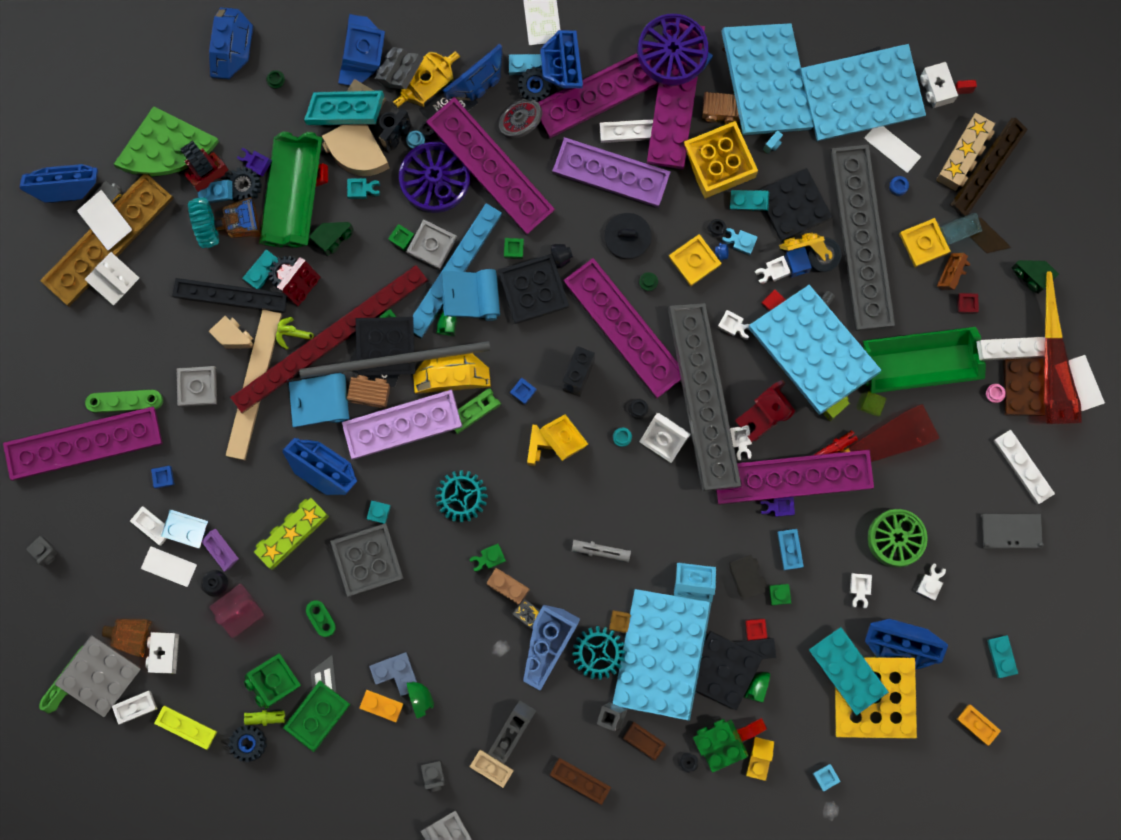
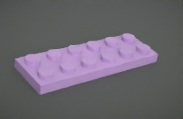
(402, 424)

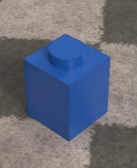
(798, 262)

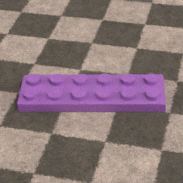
(611, 172)

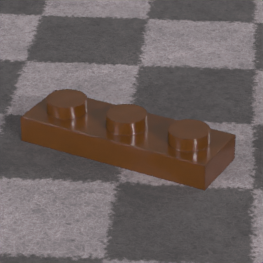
(580, 781)

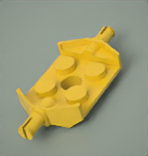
(441, 74)

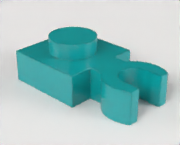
(359, 188)

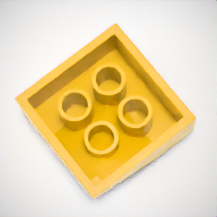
(720, 159)

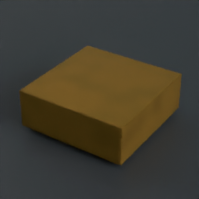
(620, 621)

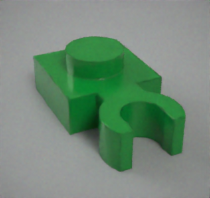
(491, 557)

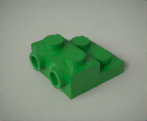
(271, 681)
(720, 745)

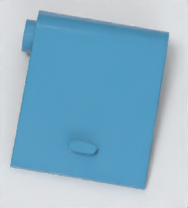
(470, 294)
(319, 400)

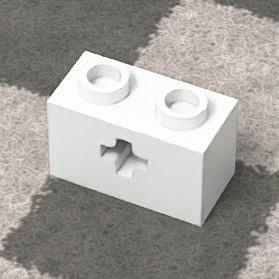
(938, 75)
(162, 642)

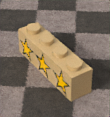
(965, 152)

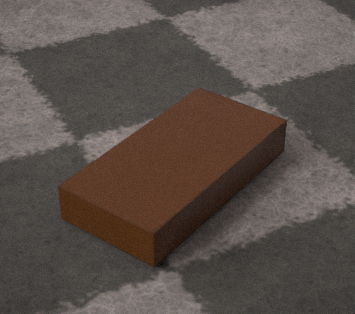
(644, 741)

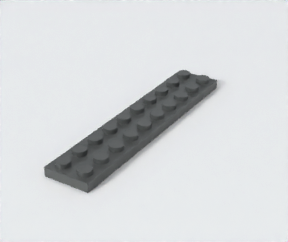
(862, 238)
(704, 397)

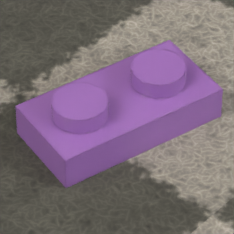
(220, 550)

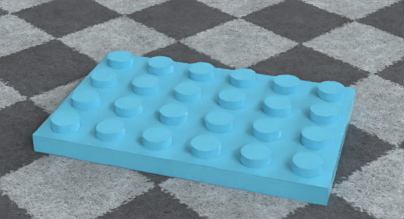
(767, 78)
(862, 92)
(814, 349)
(662, 654)

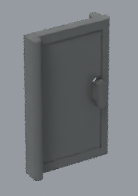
(1003, 531)

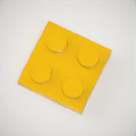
(924, 242)
(694, 260)
(563, 437)

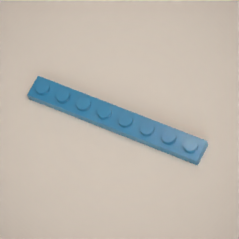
(458, 262)

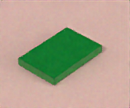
(317, 716)

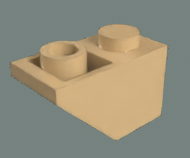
(229, 335)

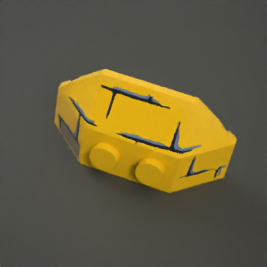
(451, 373)

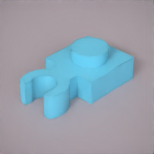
(742, 242)

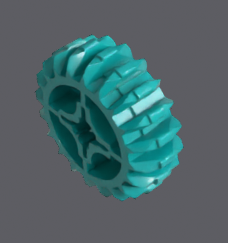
(203, 222)
(453, 498)
(608, 638)

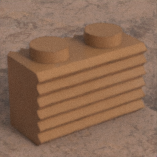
(720, 107)
(368, 392)
(507, 586)

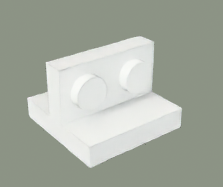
(112, 278)
(664, 437)

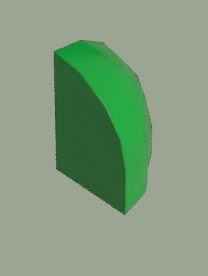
(446, 325)
(758, 687)
(420, 698)

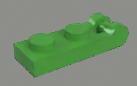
(476, 410)

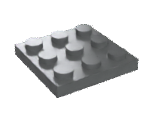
(367, 560)

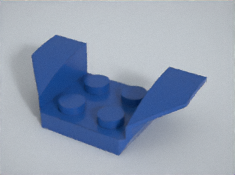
(361, 50)

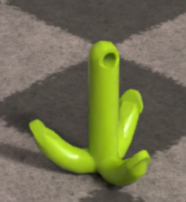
(291, 331)

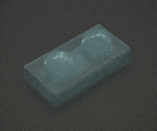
(961, 228)

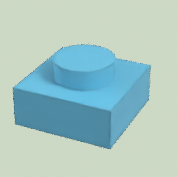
(773, 143)
(826, 777)

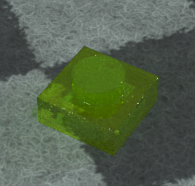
(873, 404)

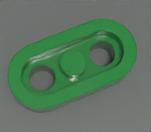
(320, 619)

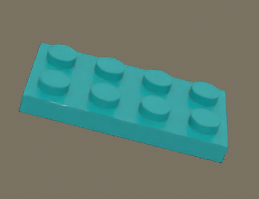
(344, 108)
(848, 671)

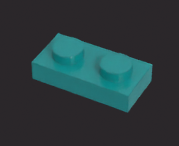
(749, 200)
(260, 270)
(1002, 656)

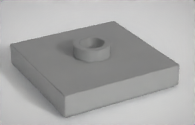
(431, 244)
(196, 386)

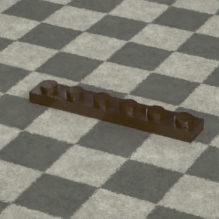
(988, 167)

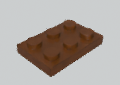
(1024, 387)

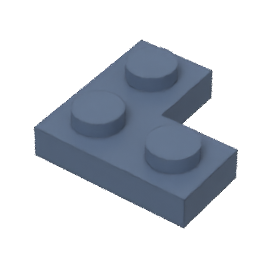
(397, 668)

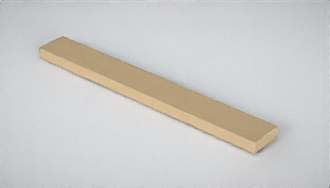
(258, 365)

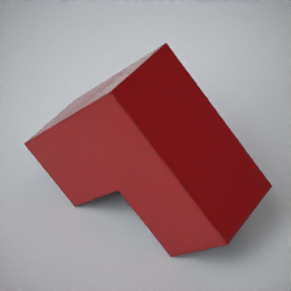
(751, 729)

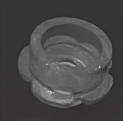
(501, 648)
(830, 810)

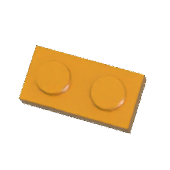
(381, 706)
(978, 725)

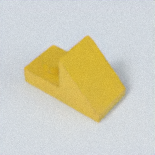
(536, 441)
(760, 758)

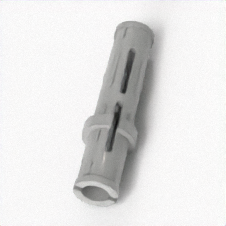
(624, 555)

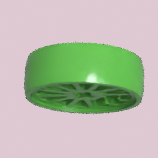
(913, 521)

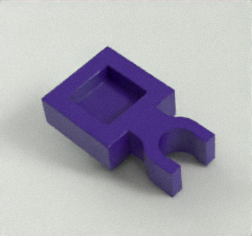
(256, 161)
(781, 506)

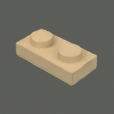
(491, 768)

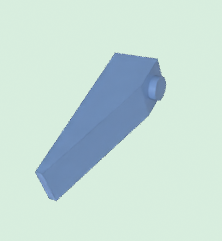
(549, 637)

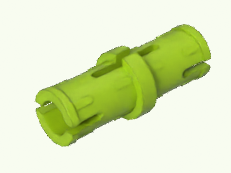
(264, 717)

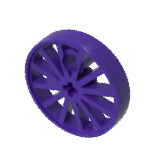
(673, 42)
(442, 182)

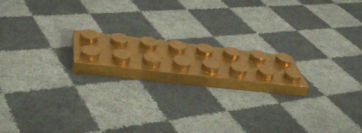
(138, 208)

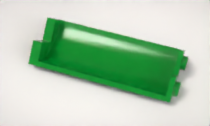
(290, 190)

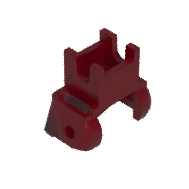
(766, 411)

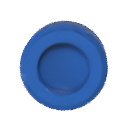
(899, 185)

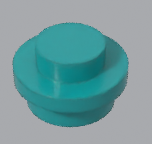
(622, 437)

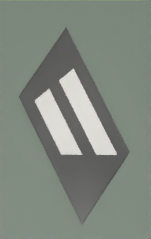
(325, 673)

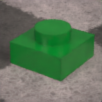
(401, 237)
(513, 248)
(780, 594)

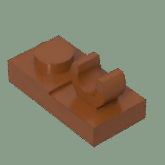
(953, 271)

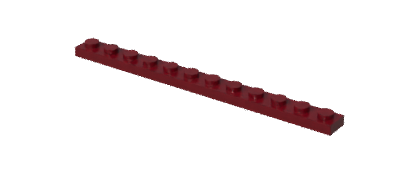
(328, 339)

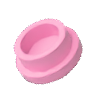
(995, 393)

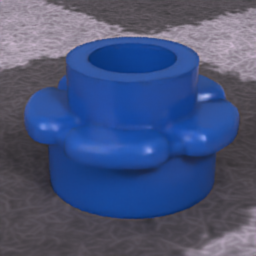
(722, 251)

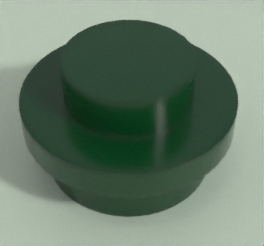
(275, 79)
(648, 281)

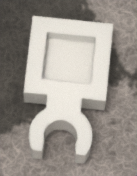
(776, 269)
(732, 323)
(740, 440)
(929, 585)
(860, 586)

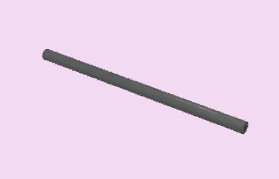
(395, 359)

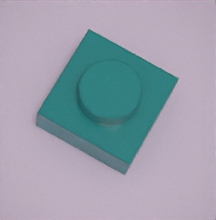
(378, 512)

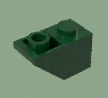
(330, 235)
(1034, 273)

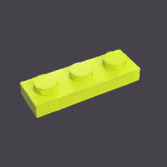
(185, 727)

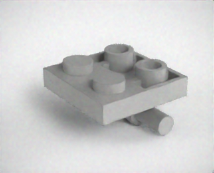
(447, 828)

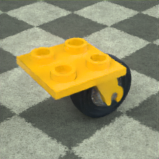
(822, 252)

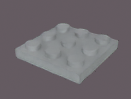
(97, 676)

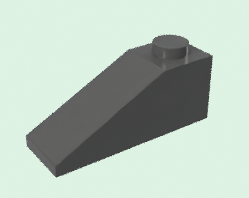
(512, 732)

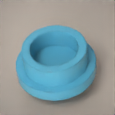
(415, 139)

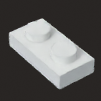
(149, 525)
(134, 707)

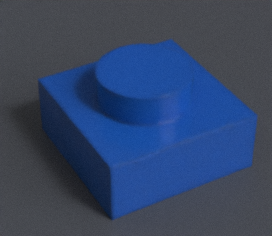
(523, 391)
(162, 477)

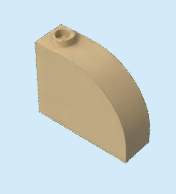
(355, 150)

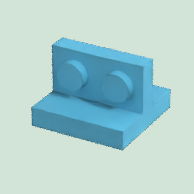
(695, 582)

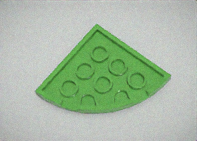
(158, 144)

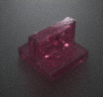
(236, 611)

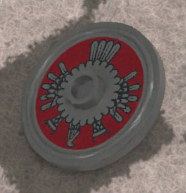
(520, 118)

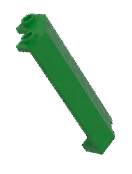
(925, 359)

